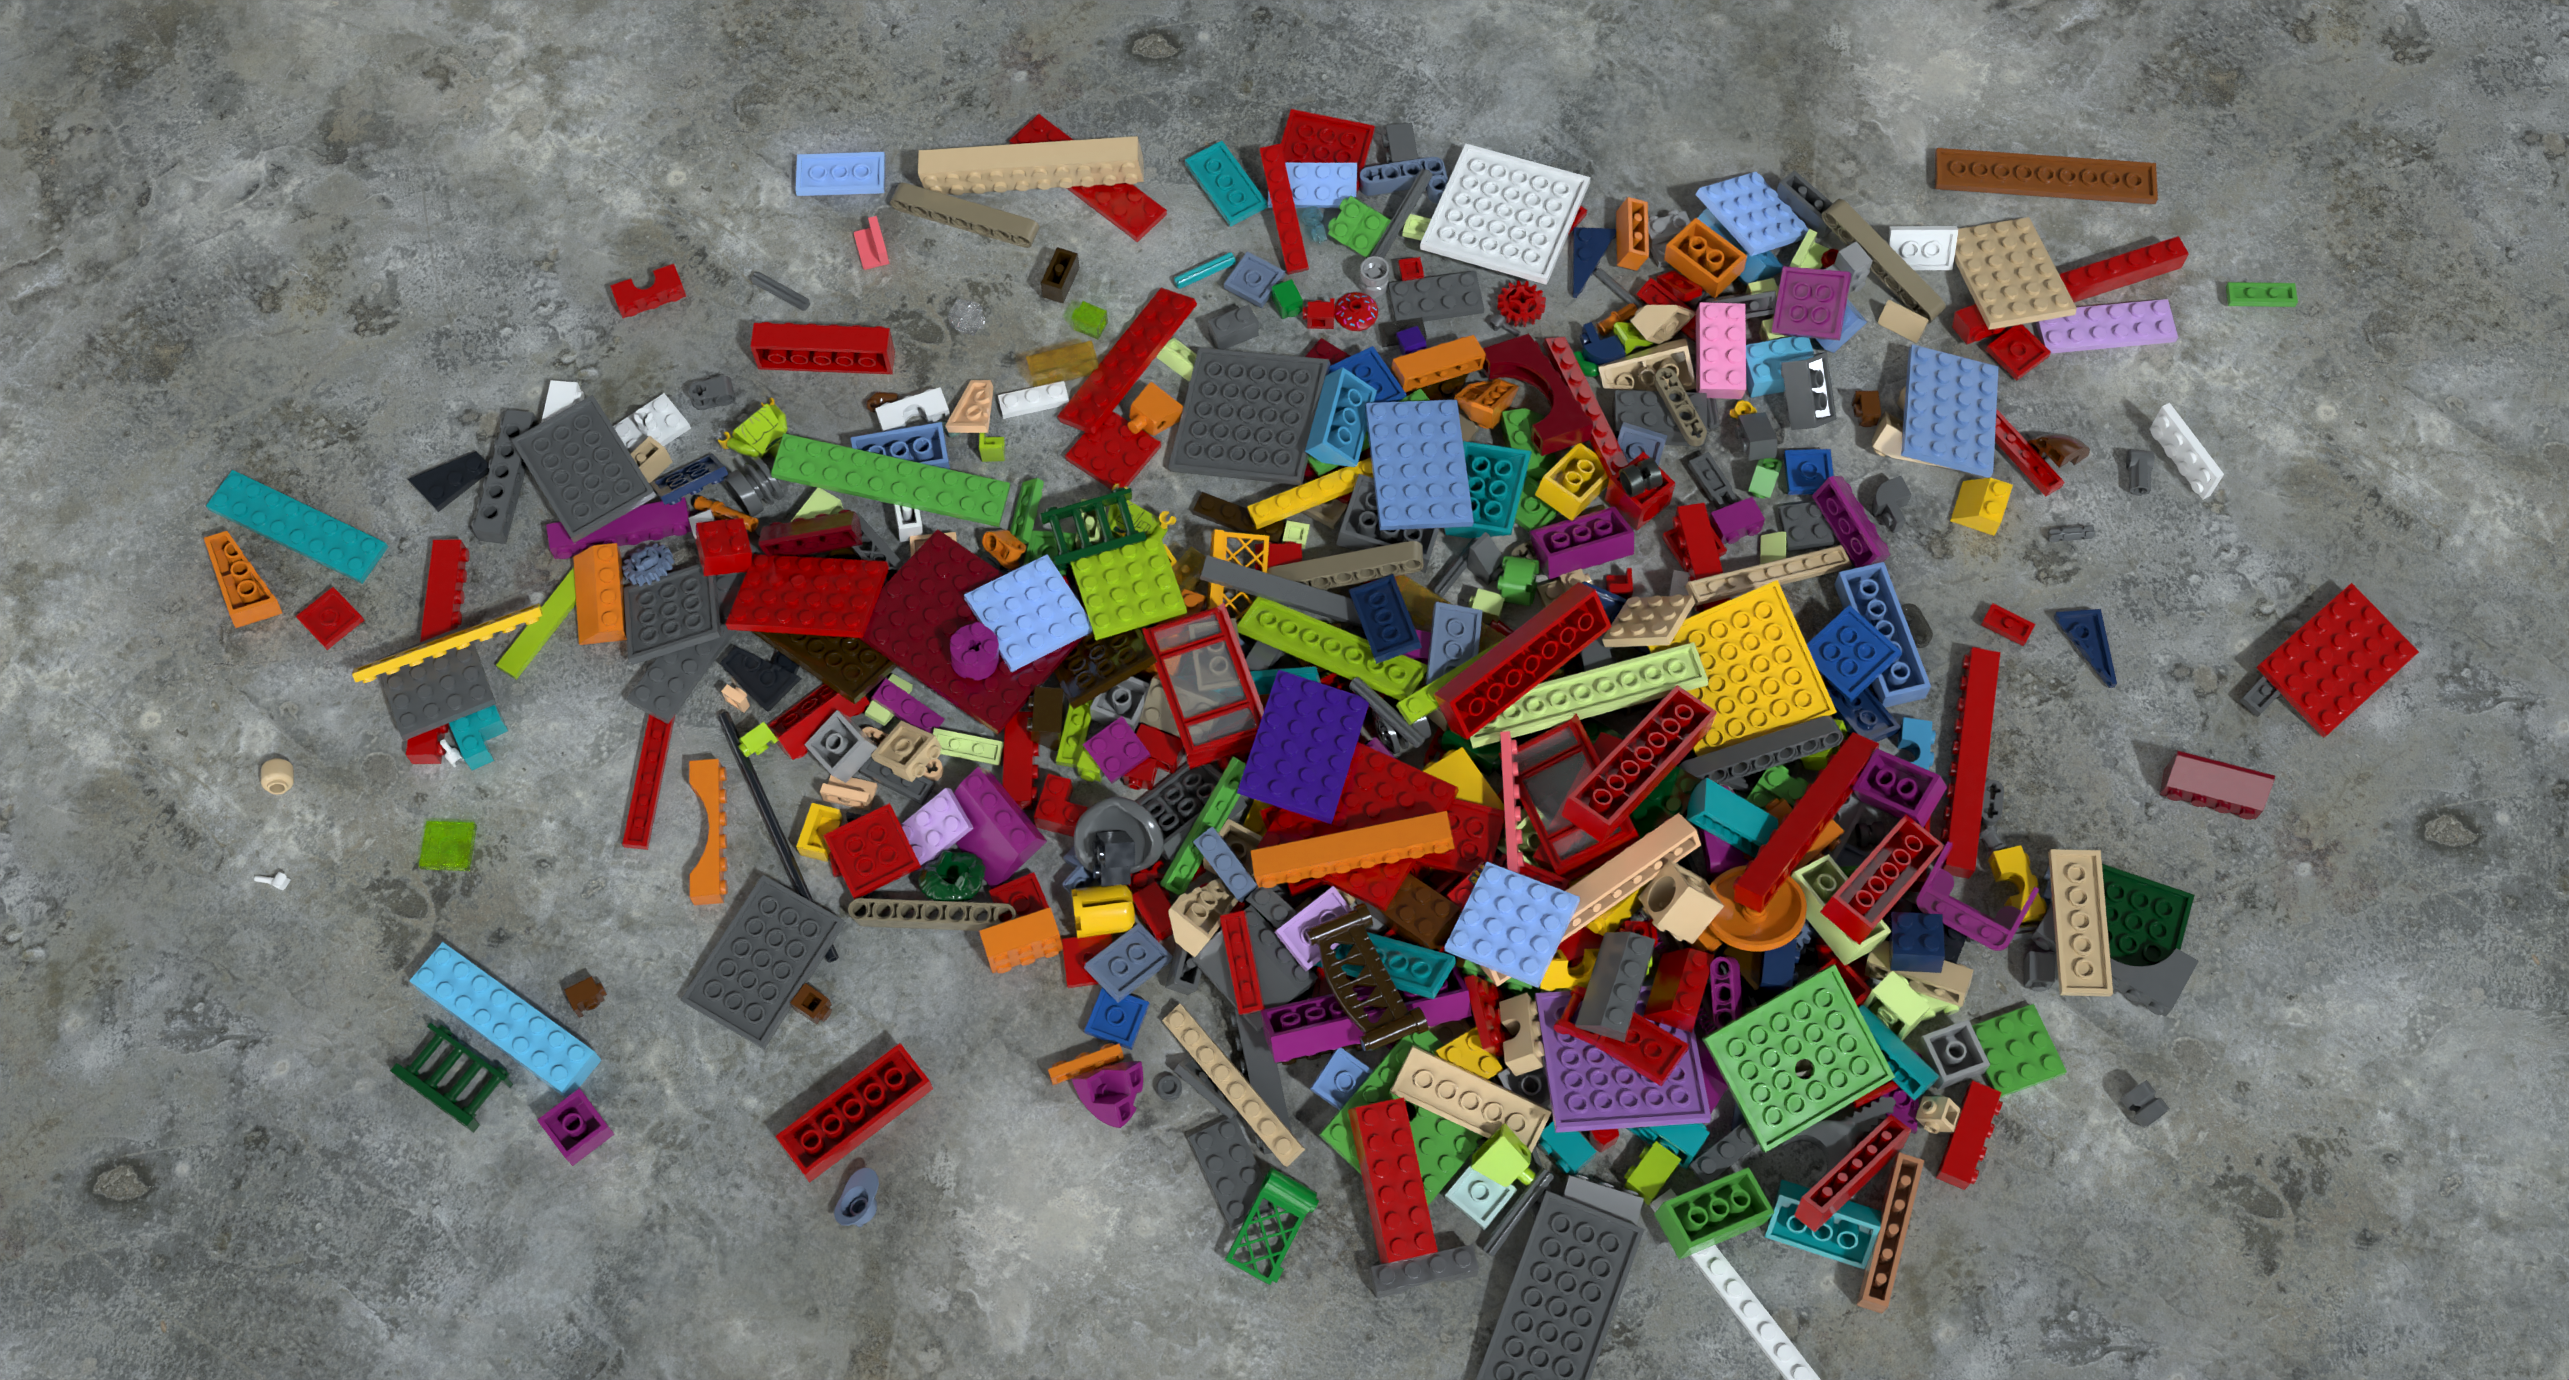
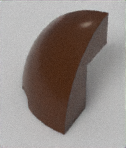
(2060, 448)

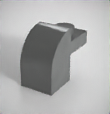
(1888, 501)

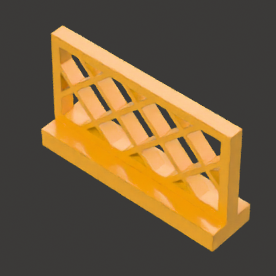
(1218, 550)

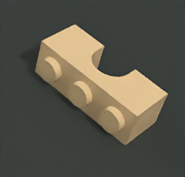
(1525, 1050)

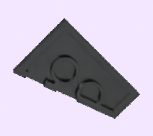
(450, 480)
(761, 679)

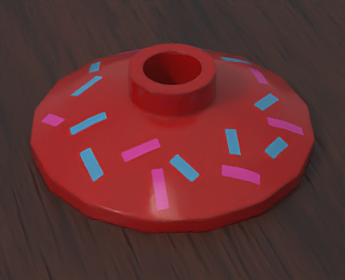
(1352, 318)

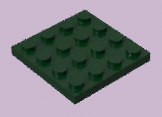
(2143, 917)

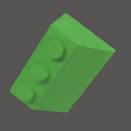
(1517, 433)

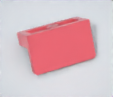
(871, 245)

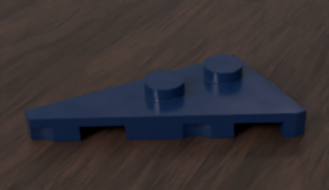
(1588, 249)
(2089, 635)

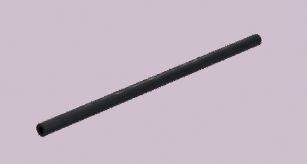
(769, 817)

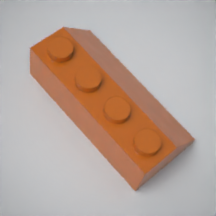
(600, 595)

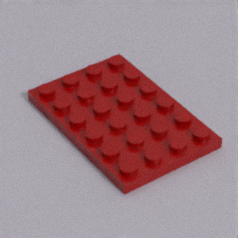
(808, 596)
(2337, 660)

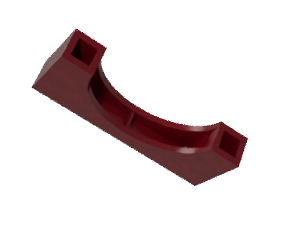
(1524, 361)

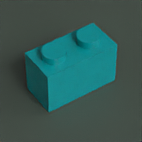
(1567, 1148)

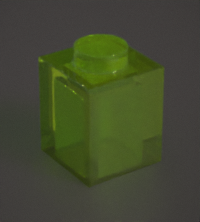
(1090, 320)

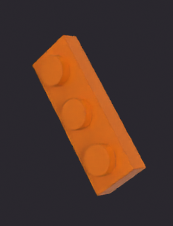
(1085, 1062)

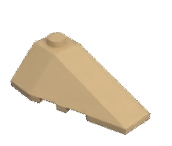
(1640, 369)
(1888, 439)
(1198, 914)

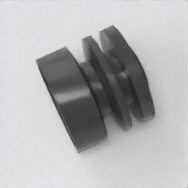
(752, 488)
(1392, 738)

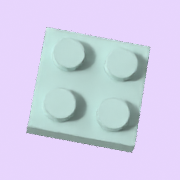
(1479, 1197)

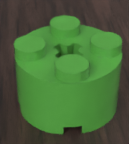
(1519, 580)

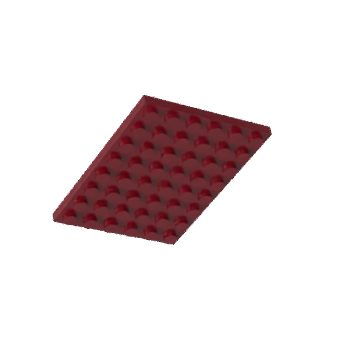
(921, 613)

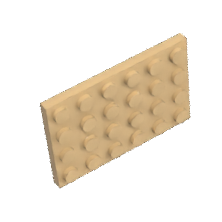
(2011, 274)

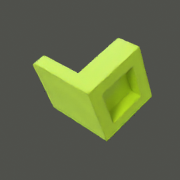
(991, 448)

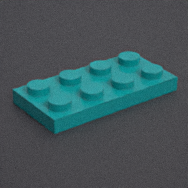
(1226, 183)

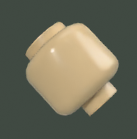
(277, 776)

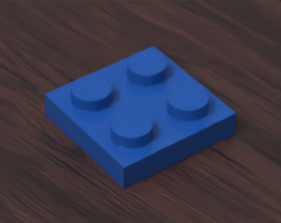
(1807, 470)
(1116, 1020)

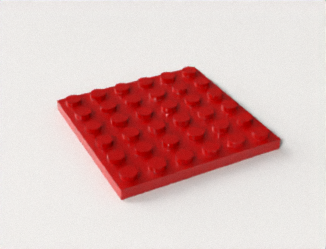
(1374, 793)

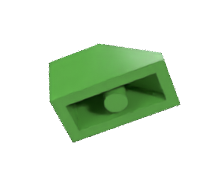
(1765, 477)

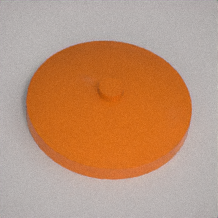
(1753, 930)

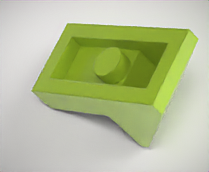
(1630, 336)

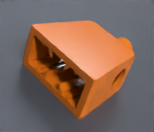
(1154, 411)

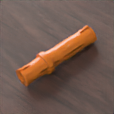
(723, 512)

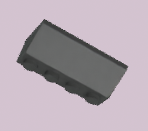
(1615, 984)

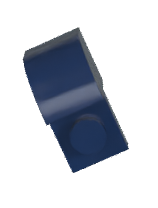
(1599, 350)

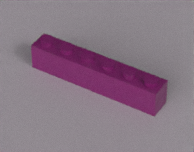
(641, 524)

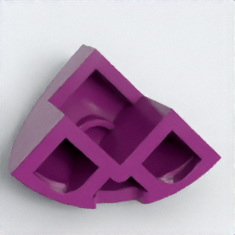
(1111, 1091)

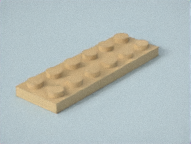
(2080, 923)
(1467, 1098)

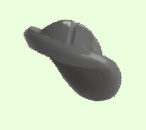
(1119, 815)

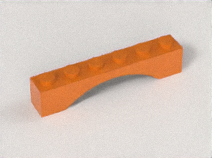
(707, 878)

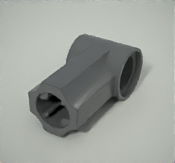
(2140, 466)

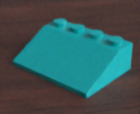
(1495, 488)

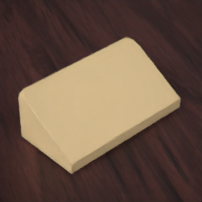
(1903, 321)

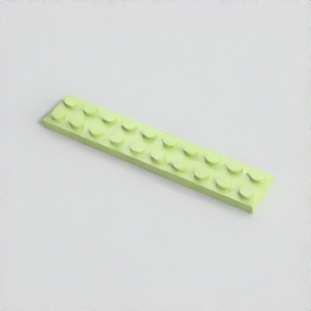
(1598, 692)

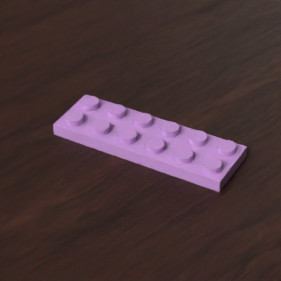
(2110, 327)

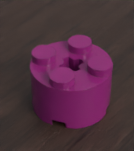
(974, 651)

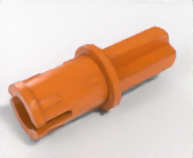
(1622, 315)

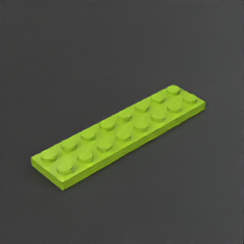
(1330, 648)

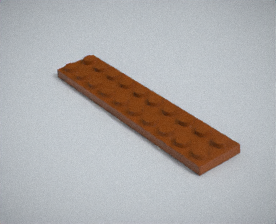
(2046, 176)

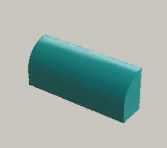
(1730, 817)
(1908, 1068)

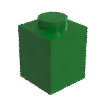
(1287, 299)

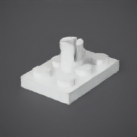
(1925, 246)
(656, 419)

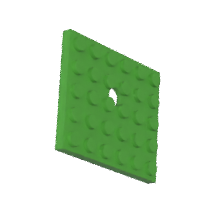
(1807, 1022)
(1438, 1141)

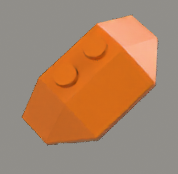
(1486, 401)

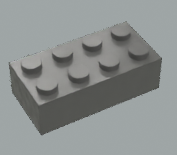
(1650, 412)

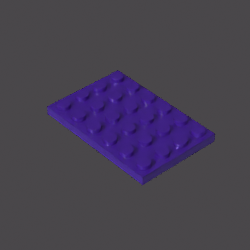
(1304, 747)

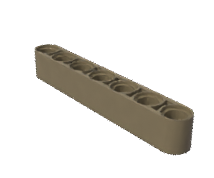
(964, 215)
(1885, 261)
(1354, 566)
(923, 909)

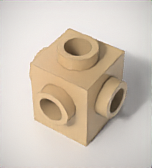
(1938, 1114)

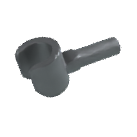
(1499, 321)

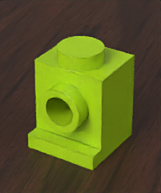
(757, 740)

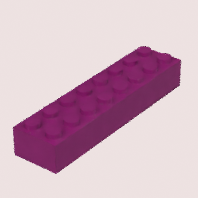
(1323, 1025)

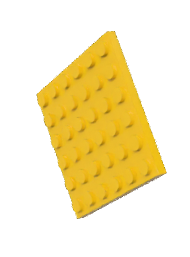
(1754, 668)

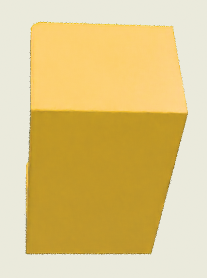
(818, 822)

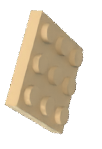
(1648, 621)

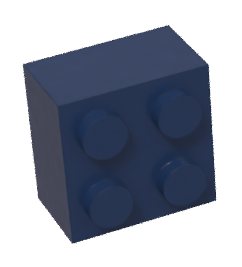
(1916, 942)

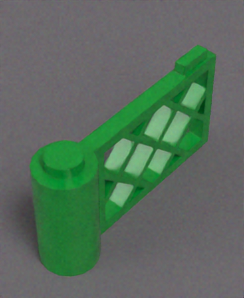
(1281, 1193)

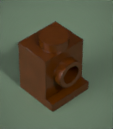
(1867, 408)
(585, 995)
(806, 999)

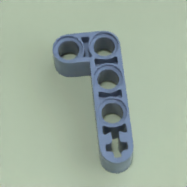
(1376, 179)

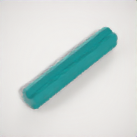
(1204, 270)

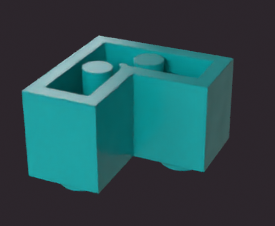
(473, 732)

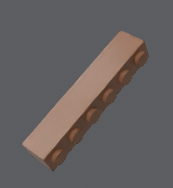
(1895, 1218)

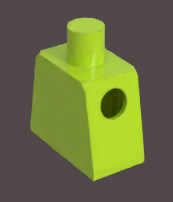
(1504, 1158)

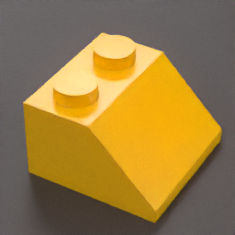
(1981, 504)

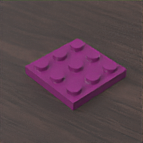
(1811, 303)

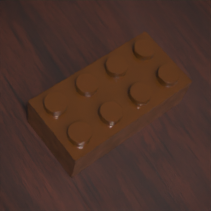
(1419, 914)

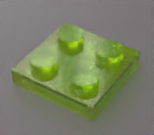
(448, 846)

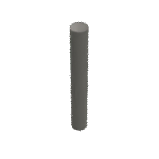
(1617, 288)

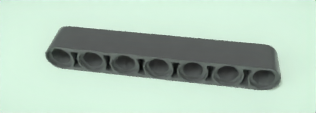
(1766, 751)

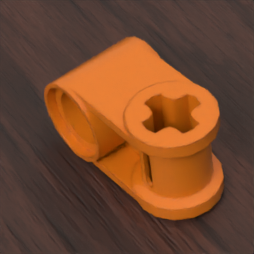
(1004, 547)

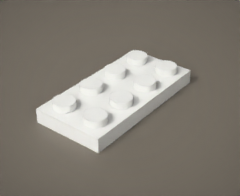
(2186, 451)

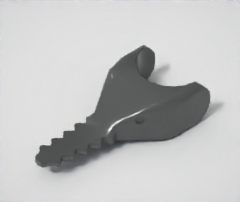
(1840, 1137)

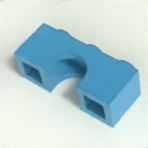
(1917, 738)

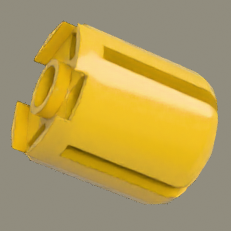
(1103, 910)

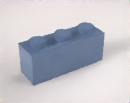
(1226, 864)

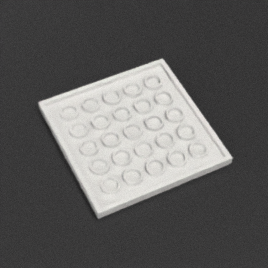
(1505, 213)

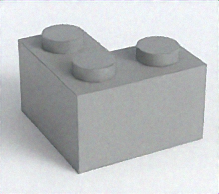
(1857, 262)

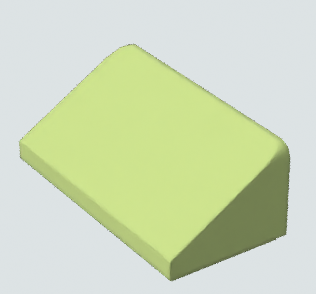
(1178, 358)
(1772, 547)

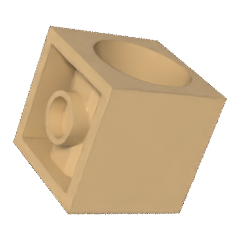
(1680, 902)

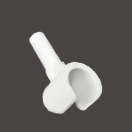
(452, 754)
(280, 880)

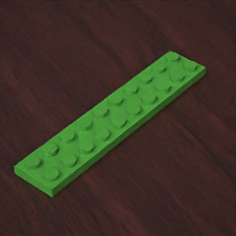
(891, 480)

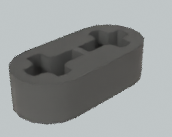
(1996, 802)

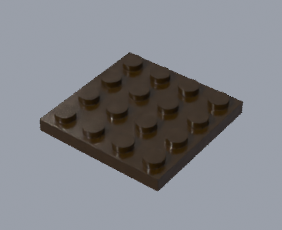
(1102, 664)

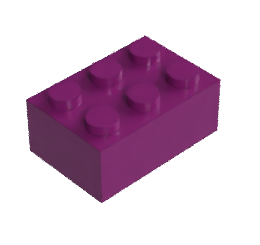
(1899, 787)

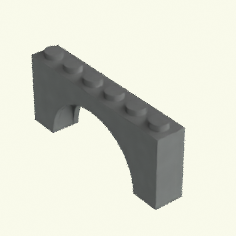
(2152, 985)

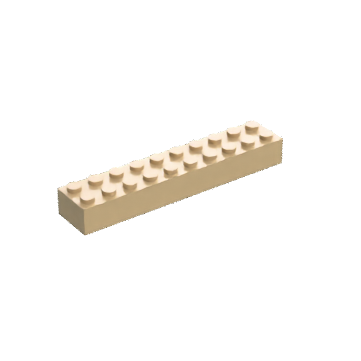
(1032, 166)

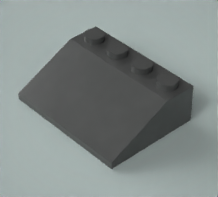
(1361, 525)
(1179, 802)
(1279, 973)

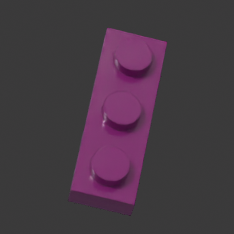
(906, 707)

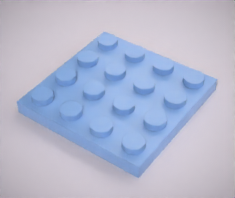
(1753, 213)
(1029, 612)
(1512, 924)

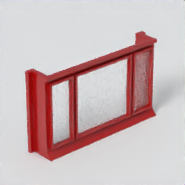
(1207, 685)
(1548, 773)

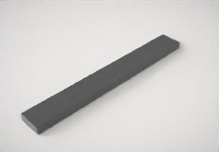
(1280, 590)

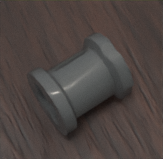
(1991, 840)

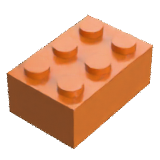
(1705, 257)
(1021, 941)

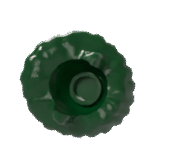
(952, 877)

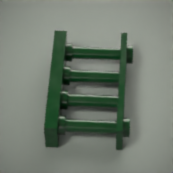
(1117, 496)
(448, 1100)

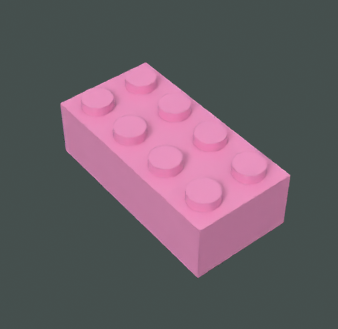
(1721, 350)

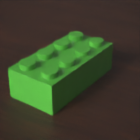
(1713, 1213)

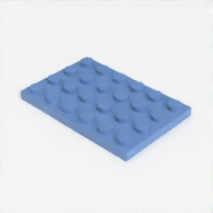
(1950, 411)
(1418, 465)

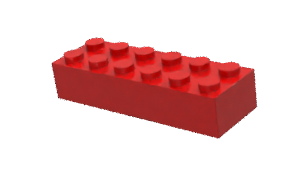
(823, 348)
(1882, 879)
(854, 1112)
(1392, 1180)

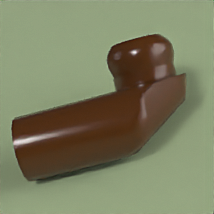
(880, 398)

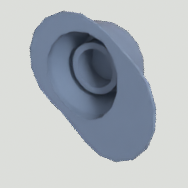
(858, 1199)

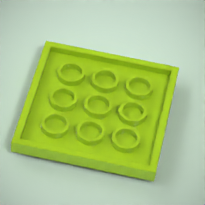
(1128, 587)

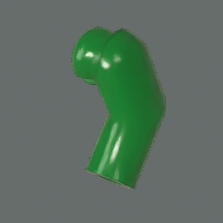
(1588, 368)

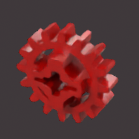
(1521, 303)

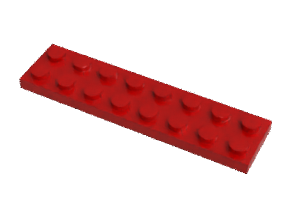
(1120, 203)
(1127, 361)

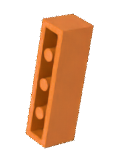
(1438, 363)

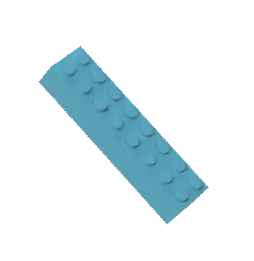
(505, 1020)

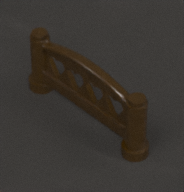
(1350, 930)

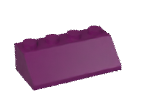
(1850, 523)
(1582, 542)

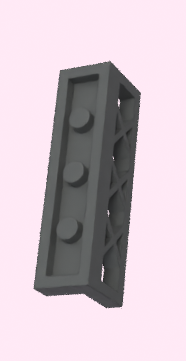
(879, 548)

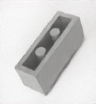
(1604, 1198)

